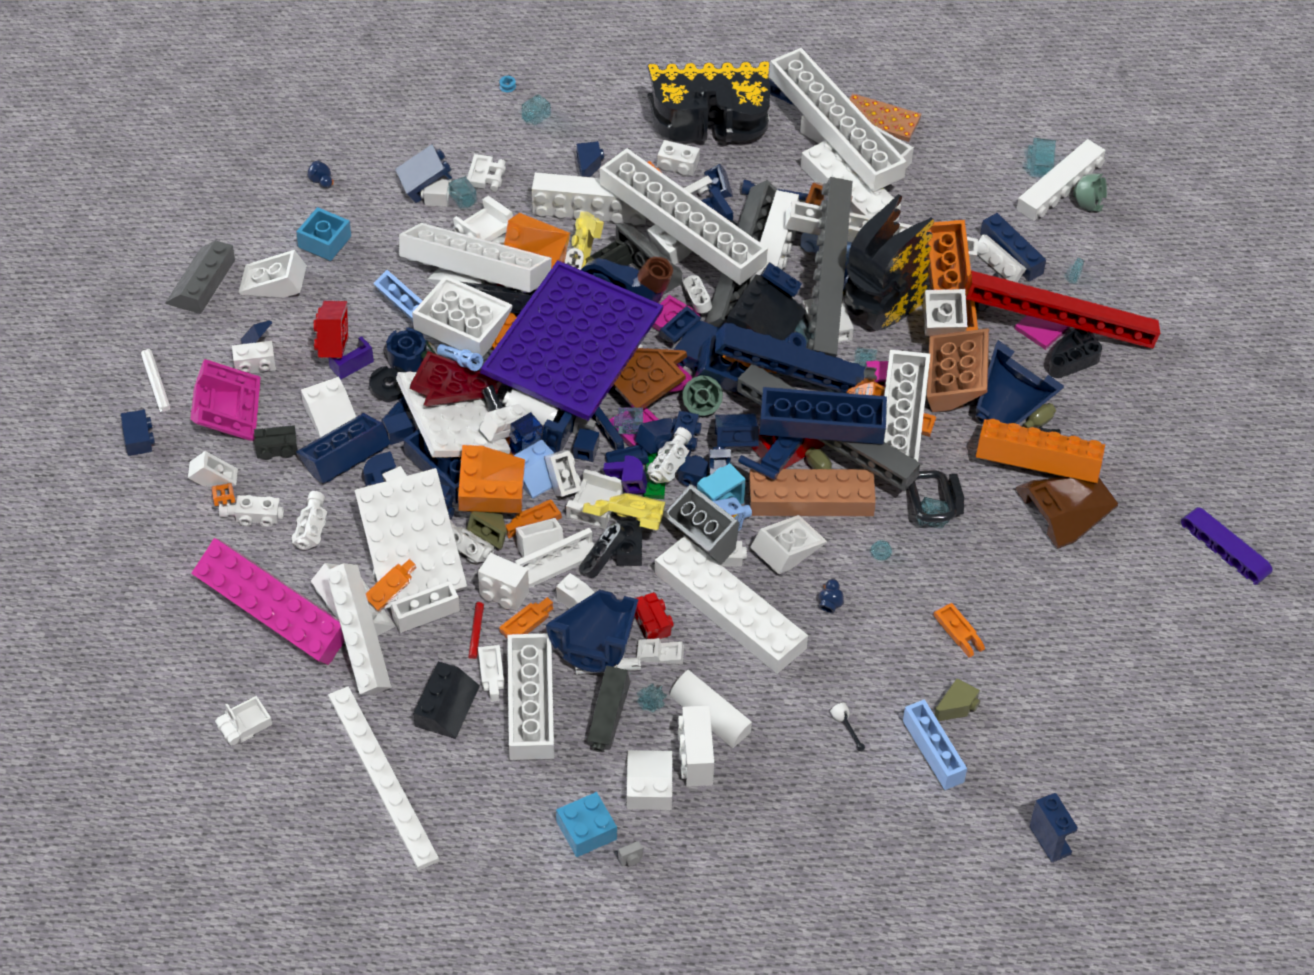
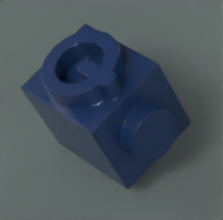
(692, 470)

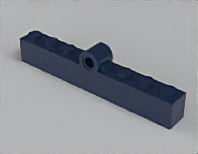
(788, 357)

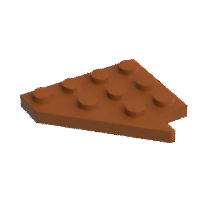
(650, 375)

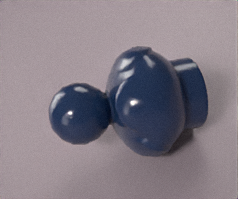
(320, 173)
(831, 597)

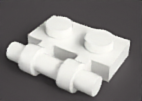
(480, 170)

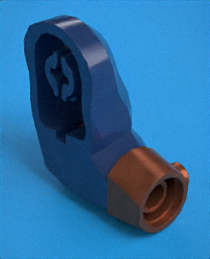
(648, 282)

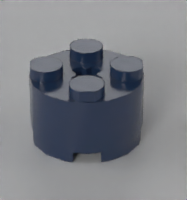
(405, 349)

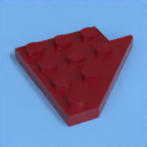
(449, 382)

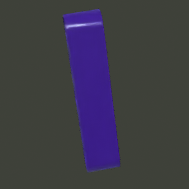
(1227, 544)

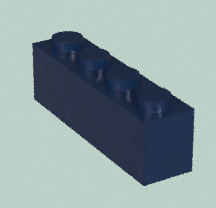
(1013, 243)

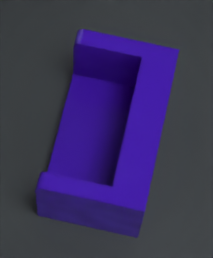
(352, 361)

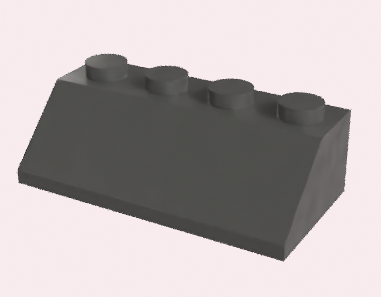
(642, 250)
(202, 277)
(704, 523)

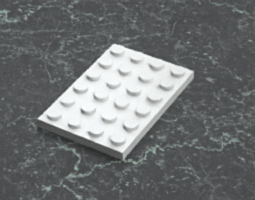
(449, 424)
(407, 522)

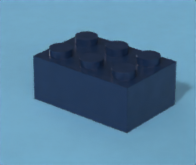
(718, 368)

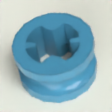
(507, 88)

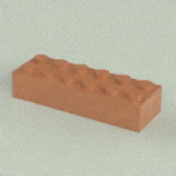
(813, 493)

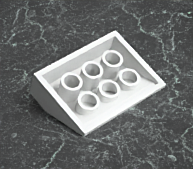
(461, 316)

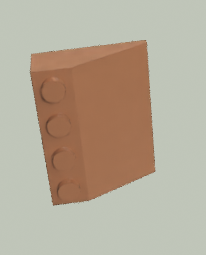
(957, 368)

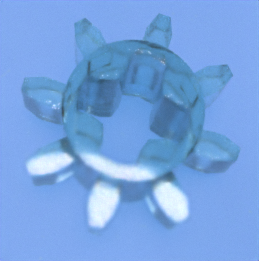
(656, 692)

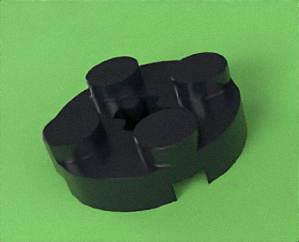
(378, 384)

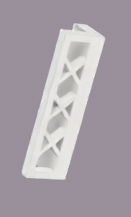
(556, 560)

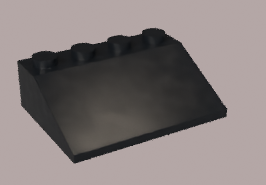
(766, 310)

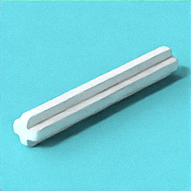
(155, 380)

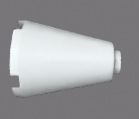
(539, 408)

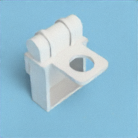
(243, 721)

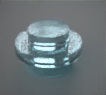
(881, 550)

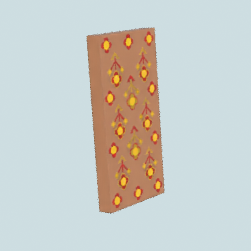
(890, 118)

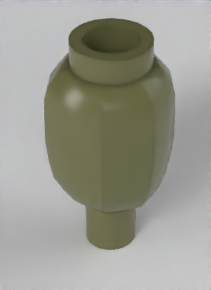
(1041, 416)
(818, 459)

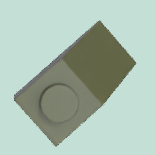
(488, 526)
(958, 701)

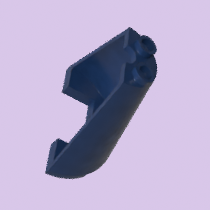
(1013, 389)
(594, 631)

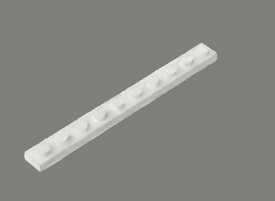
(383, 778)

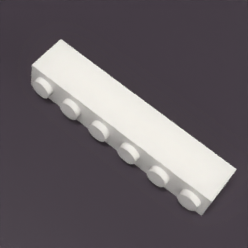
(1060, 180)
(358, 629)

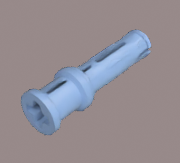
(463, 357)

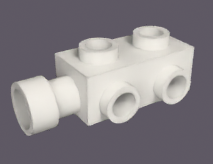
(669, 462)
(253, 509)
(310, 522)
(471, 545)

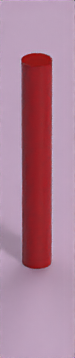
(476, 629)

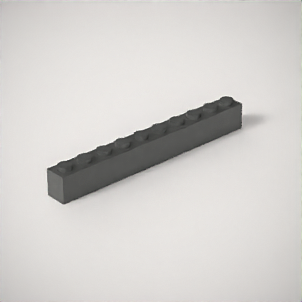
(753, 223)
(831, 266)
(878, 458)

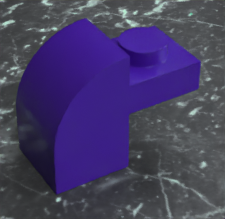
(630, 472)

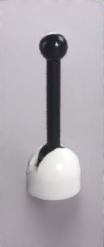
(841, 713)

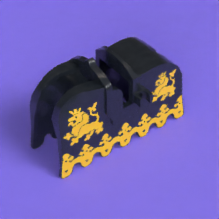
(723, 97)
(885, 263)

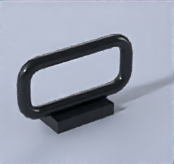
(952, 493)

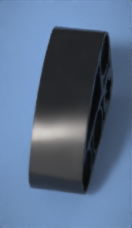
(1074, 353)

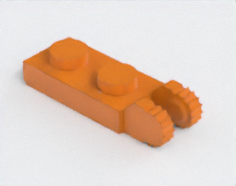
(959, 629)

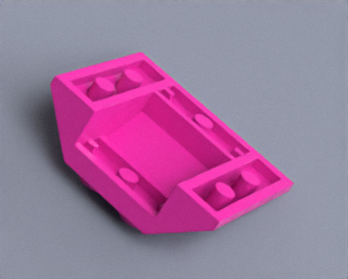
(226, 400)

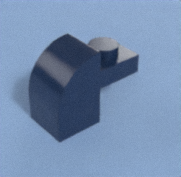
(377, 466)

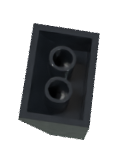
(445, 700)

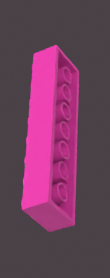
(270, 601)

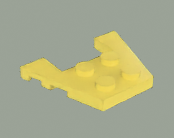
(586, 230)
(645, 509)

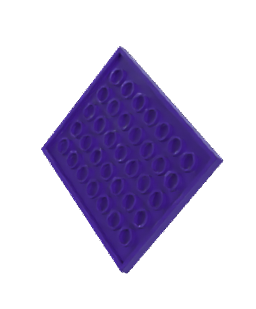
(572, 340)

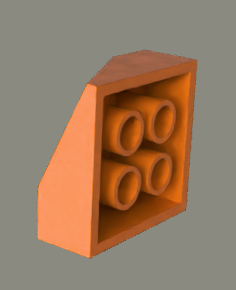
(537, 237)
(490, 480)

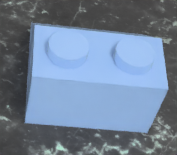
(536, 472)

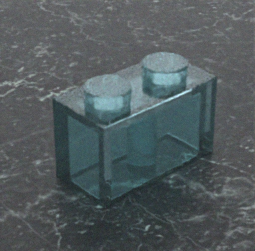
(1042, 157)

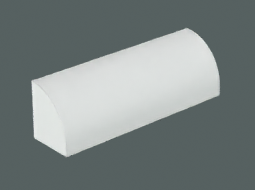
(725, 719)

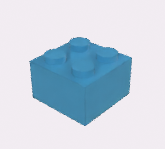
(324, 234)
(586, 824)

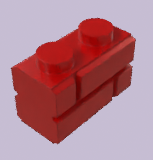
(652, 617)

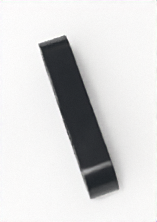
(615, 534)

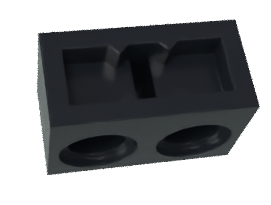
(632, 544)

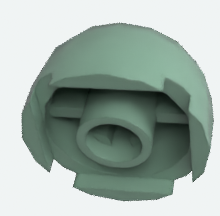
(1089, 189)
(702, 395)

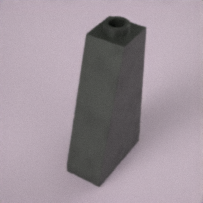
(608, 708)

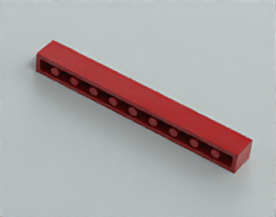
(1062, 309)

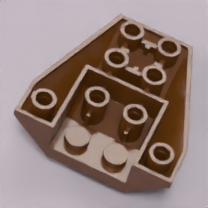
(1068, 505)

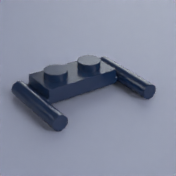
(775, 458)

